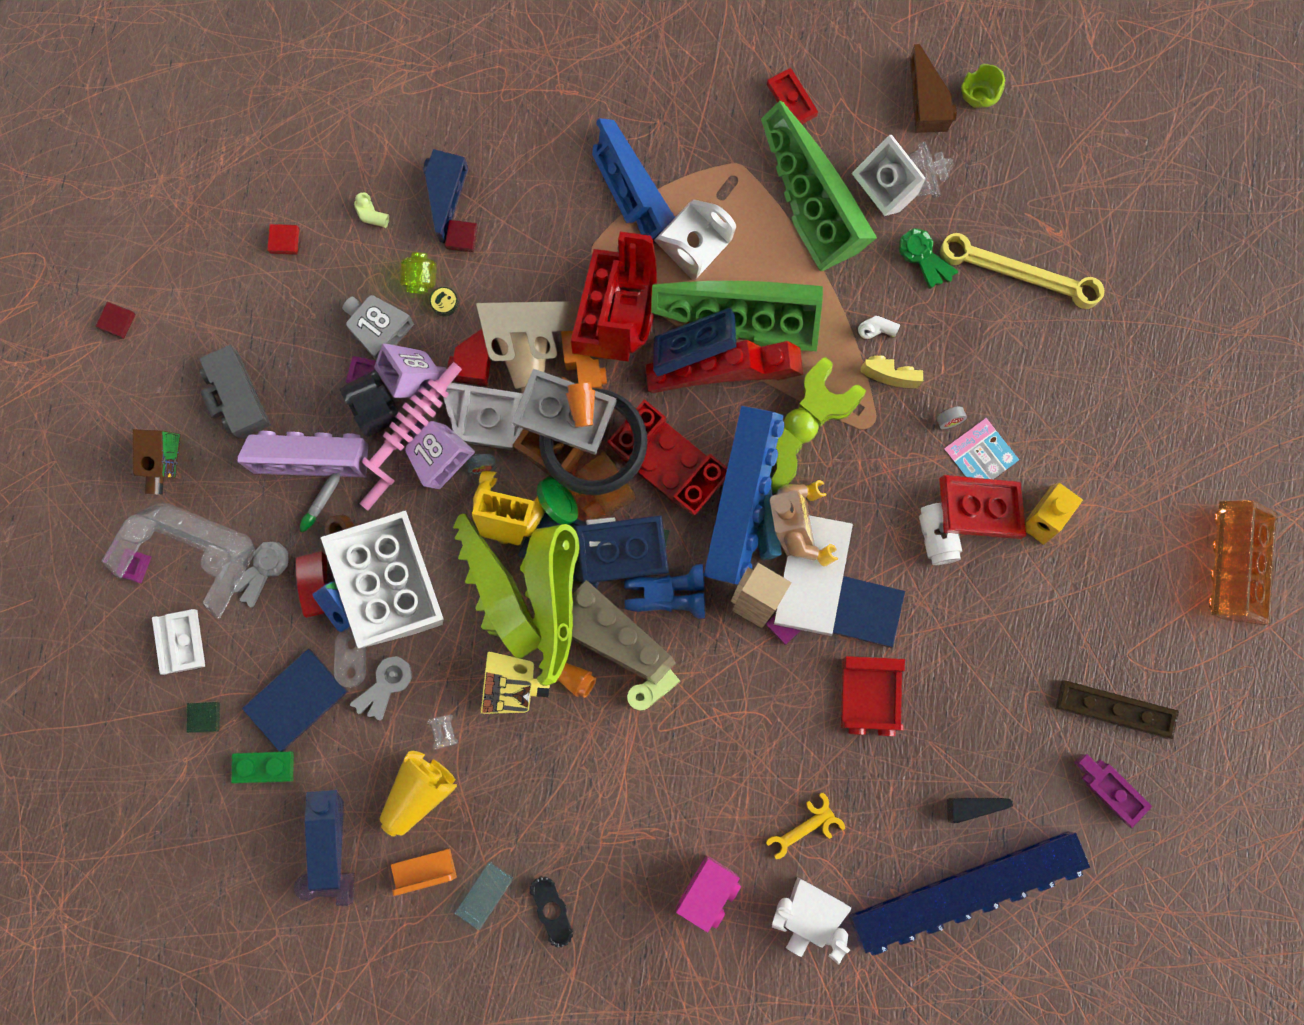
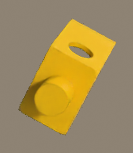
(1052, 510)

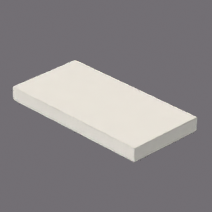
(815, 588)

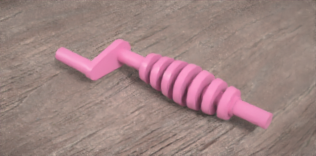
(408, 423)

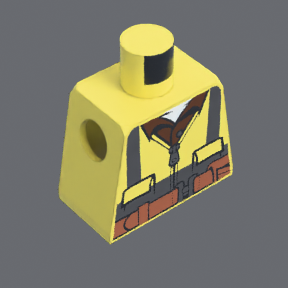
(509, 685)

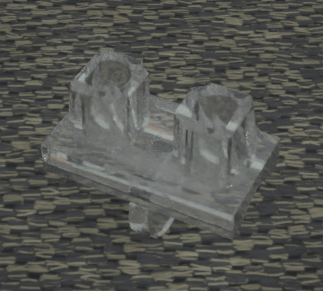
(923, 160)

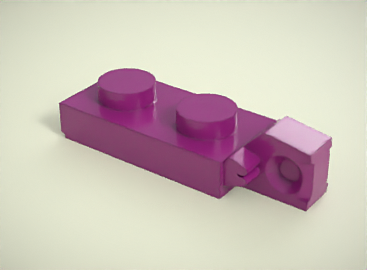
(1113, 790)

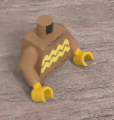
(794, 525)

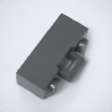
(239, 398)

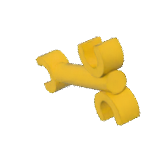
(823, 817)

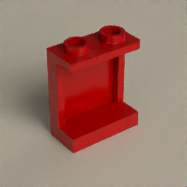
(872, 695)

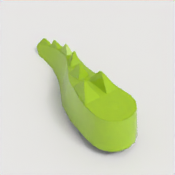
(549, 583)
(499, 595)

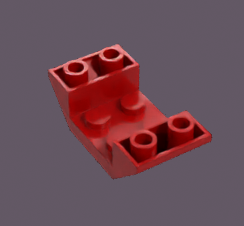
(671, 461)

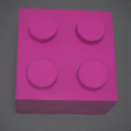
(707, 894)

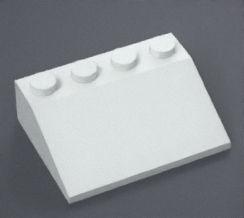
(382, 580)

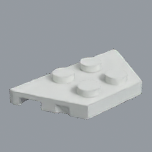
(483, 415)

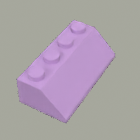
(304, 454)

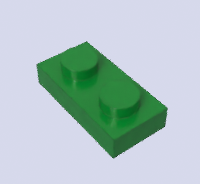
(262, 767)

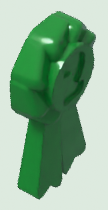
(917, 248)

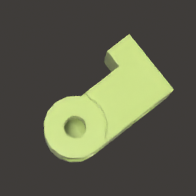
(646, 694)

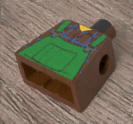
(155, 457)

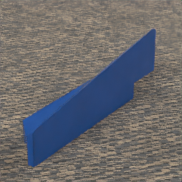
(629, 181)

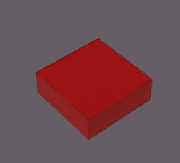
(283, 239)

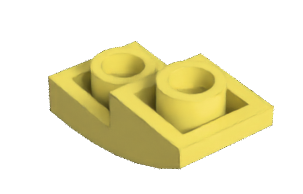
(883, 371)

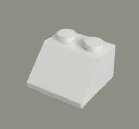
(889, 177)

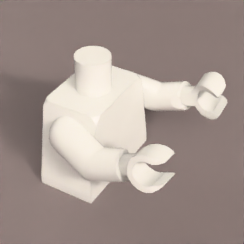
(813, 918)

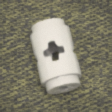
(938, 550)

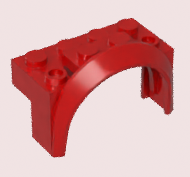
(631, 312)

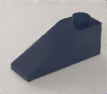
(444, 180)
(324, 839)

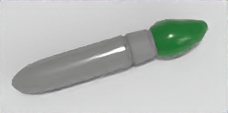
(319, 502)

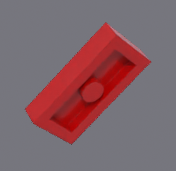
(788, 89)

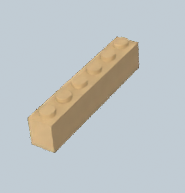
(759, 594)

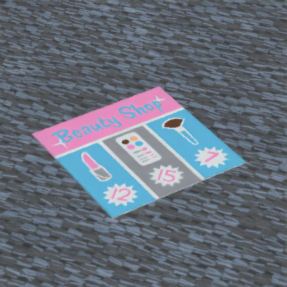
(982, 452)

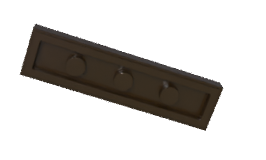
(1117, 709)

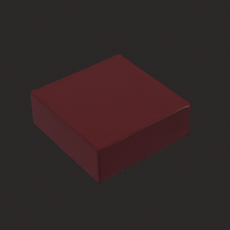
(461, 236)
(115, 320)

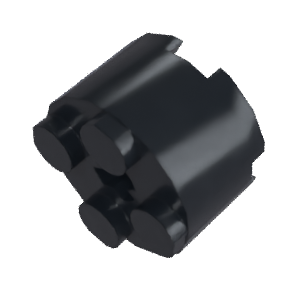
(370, 403)

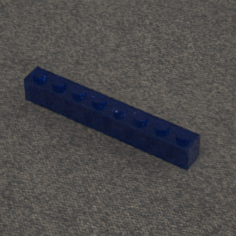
(968, 892)

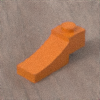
(587, 368)

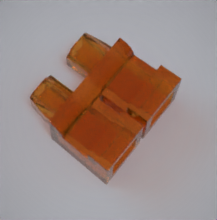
(607, 503)

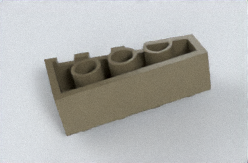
(615, 636)

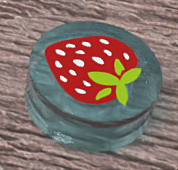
(480, 463)

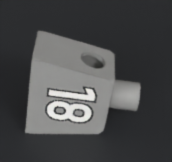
(376, 323)

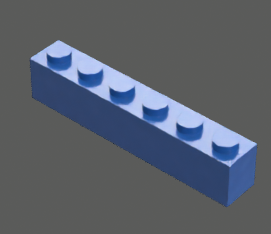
(744, 494)

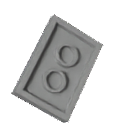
(547, 413)

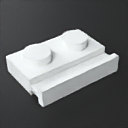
(178, 642)

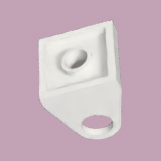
(712, 233)

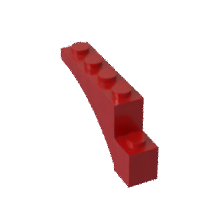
(741, 363)

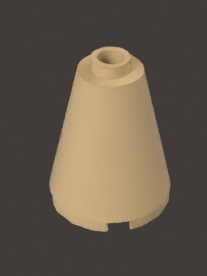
(523, 362)

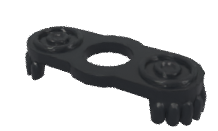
(559, 929)

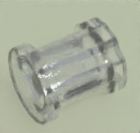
(445, 722)

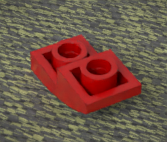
(311, 576)

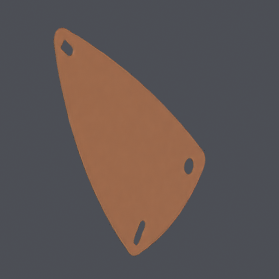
(767, 251)

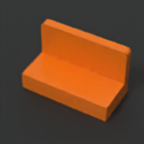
(423, 872)

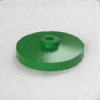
(557, 501)

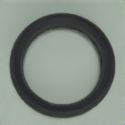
(611, 483)

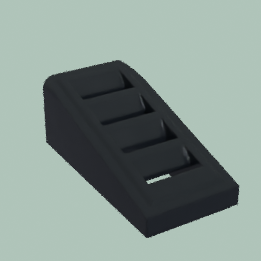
(969, 808)

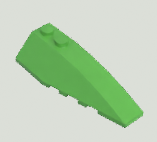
(820, 200)
(762, 310)

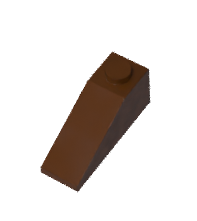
(930, 95)

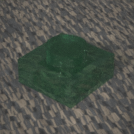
(203, 717)

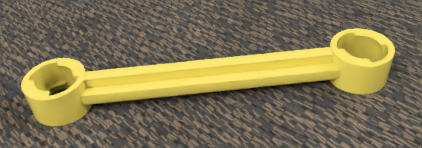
(1022, 271)

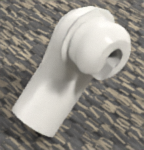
(876, 326)

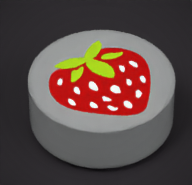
(951, 417)

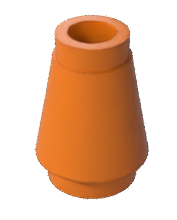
(581, 403)
(577, 680)

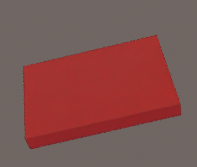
(982, 507)

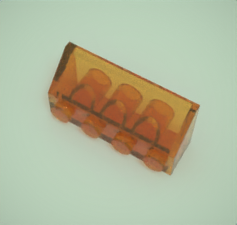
(1243, 562)

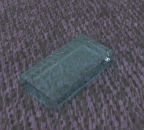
(484, 895)

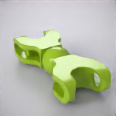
(813, 411)

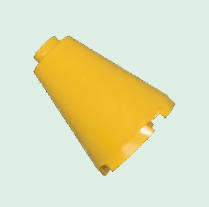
(415, 793)

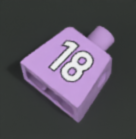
(406, 370)
(437, 453)

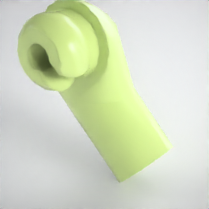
(367, 212)

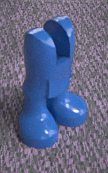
(660, 593)

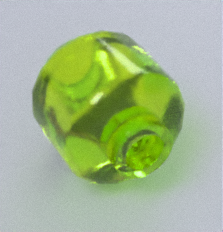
(418, 273)

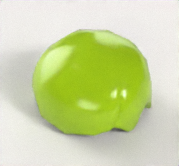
(983, 86)

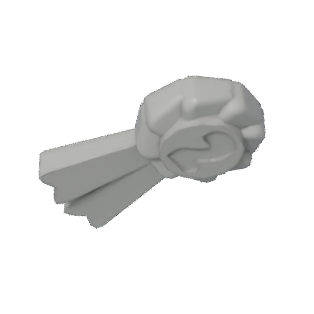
(268, 561)
(392, 676)

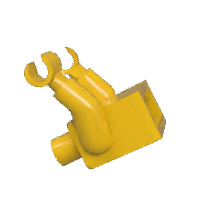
(502, 515)

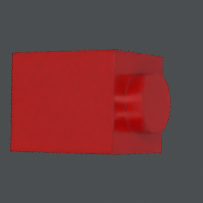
(473, 360)

